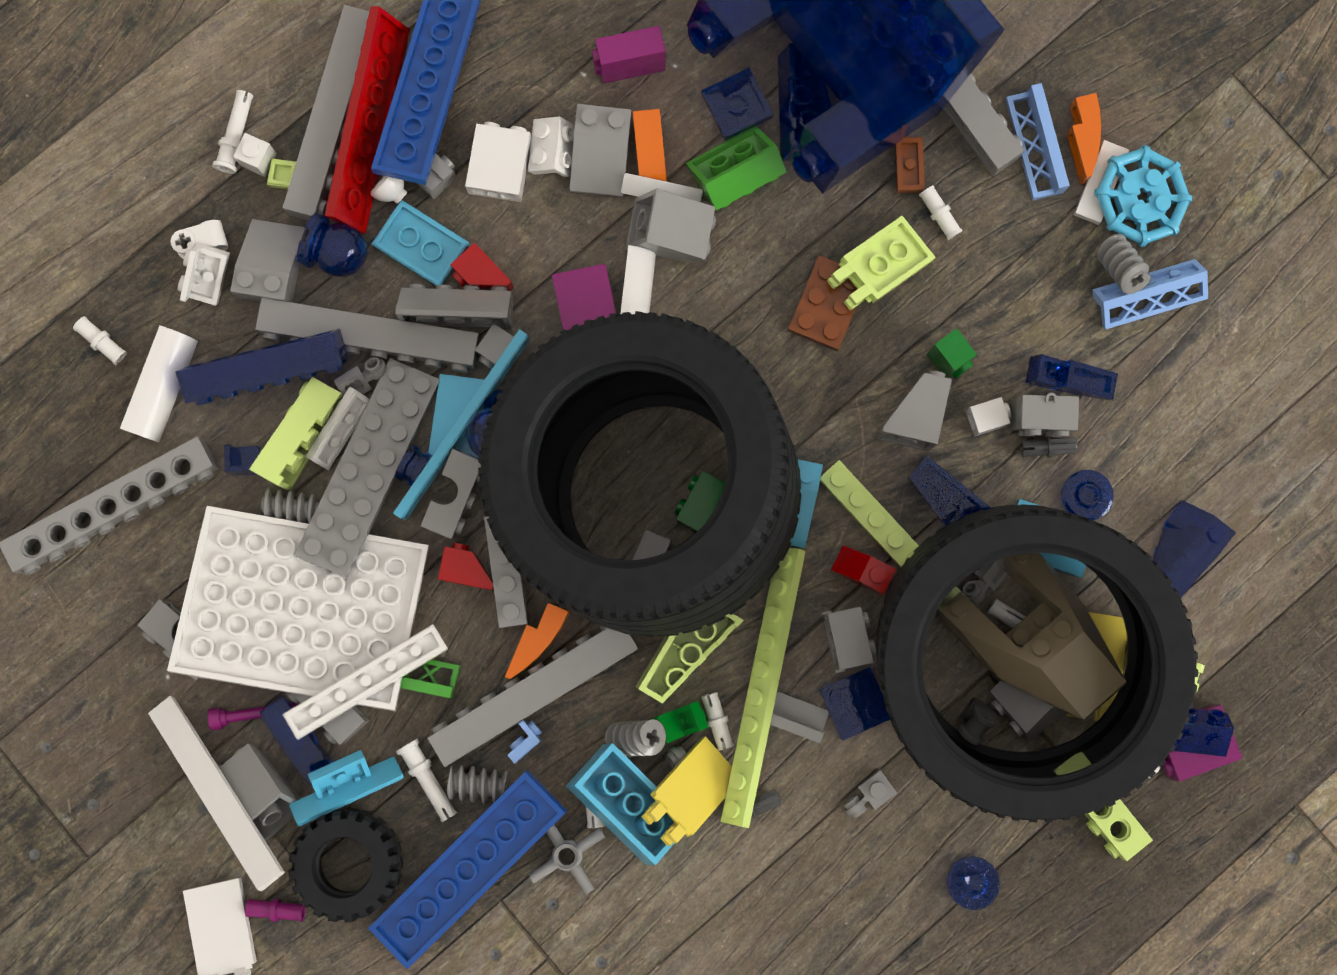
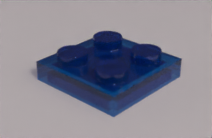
(737, 103)
(855, 703)

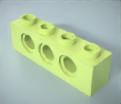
(1132, 835)

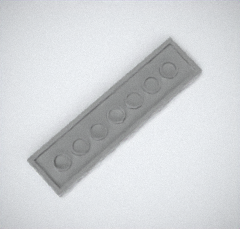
(367, 469)

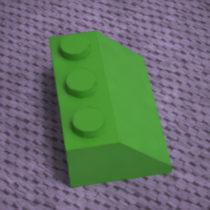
(736, 167)

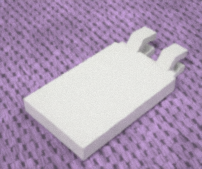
(220, 928)

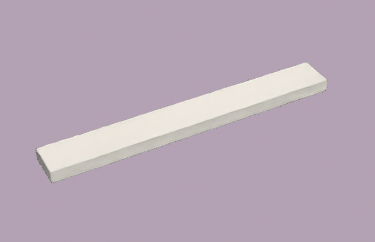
(216, 794)

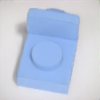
(523, 746)

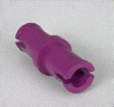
(275, 910)

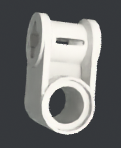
(206, 233)

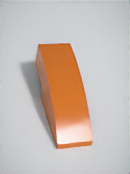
(1085, 135)
(649, 144)
(537, 640)

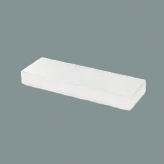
(1088, 205)
(338, 429)

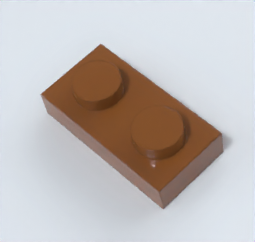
(909, 165)

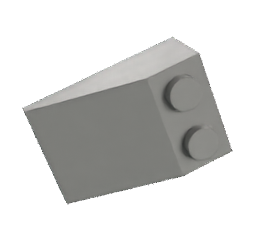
(600, 150)
(268, 262)

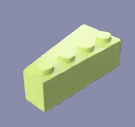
(285, 452)
(681, 655)

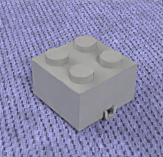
(1044, 414)
(848, 638)

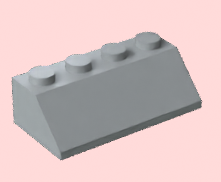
(456, 307)

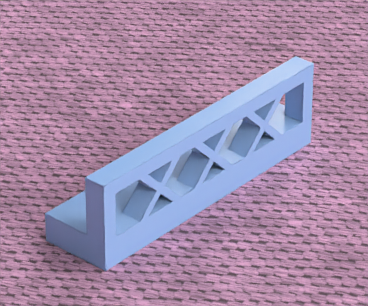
(1046, 138)
(1172, 278)

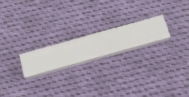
(365, 682)

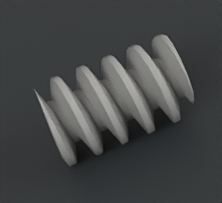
(1124, 264)
(288, 507)
(637, 737)
(476, 785)

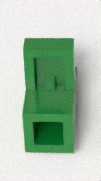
(682, 721)

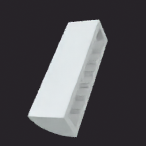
(638, 280)
(158, 384)

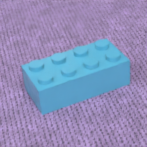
(618, 798)

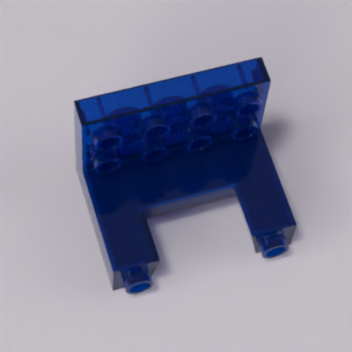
(881, 58)

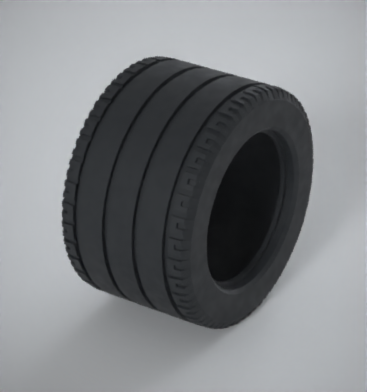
(576, 390)

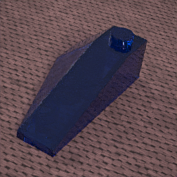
(1190, 544)

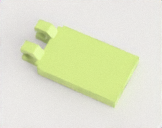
(882, 263)

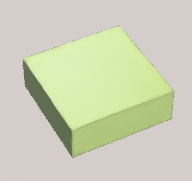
(280, 173)

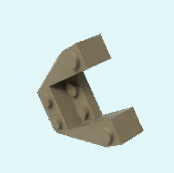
(1049, 653)

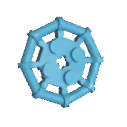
(1157, 191)

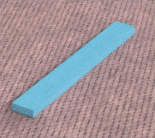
(459, 429)

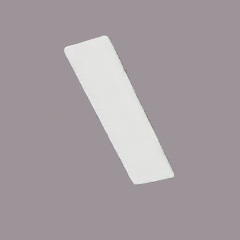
(639, 185)

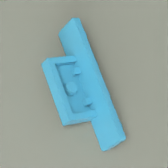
(343, 784)

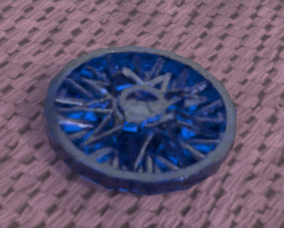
(1087, 494)
(973, 883)

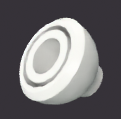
(389, 190)

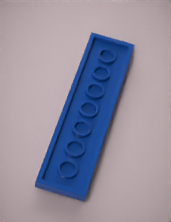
(425, 89)
(467, 869)

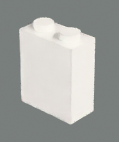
(498, 162)

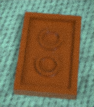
(822, 310)

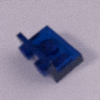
(1206, 733)

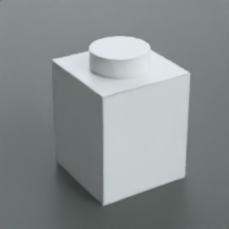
(254, 154)
(988, 416)

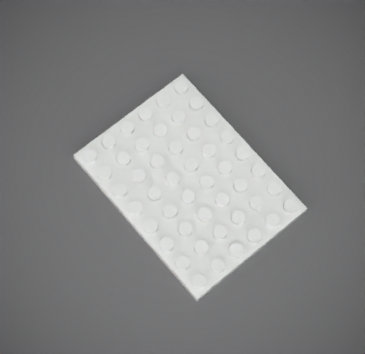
(284, 623)

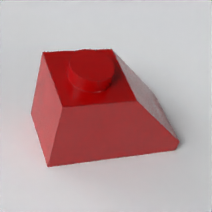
(477, 269)
(464, 568)
(863, 570)

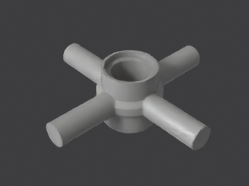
(574, 866)

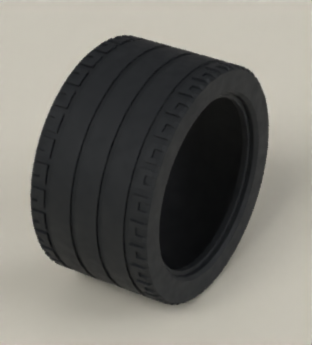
(1128, 737)

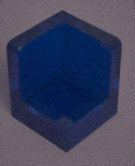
(240, 459)

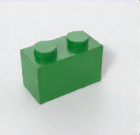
(952, 355)
(701, 502)

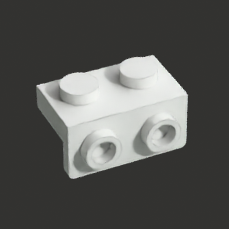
(551, 146)
(203, 274)

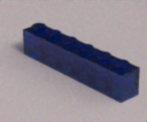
(262, 366)

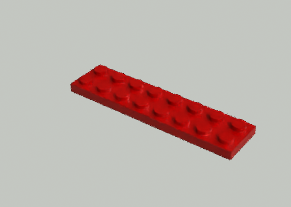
(367, 112)

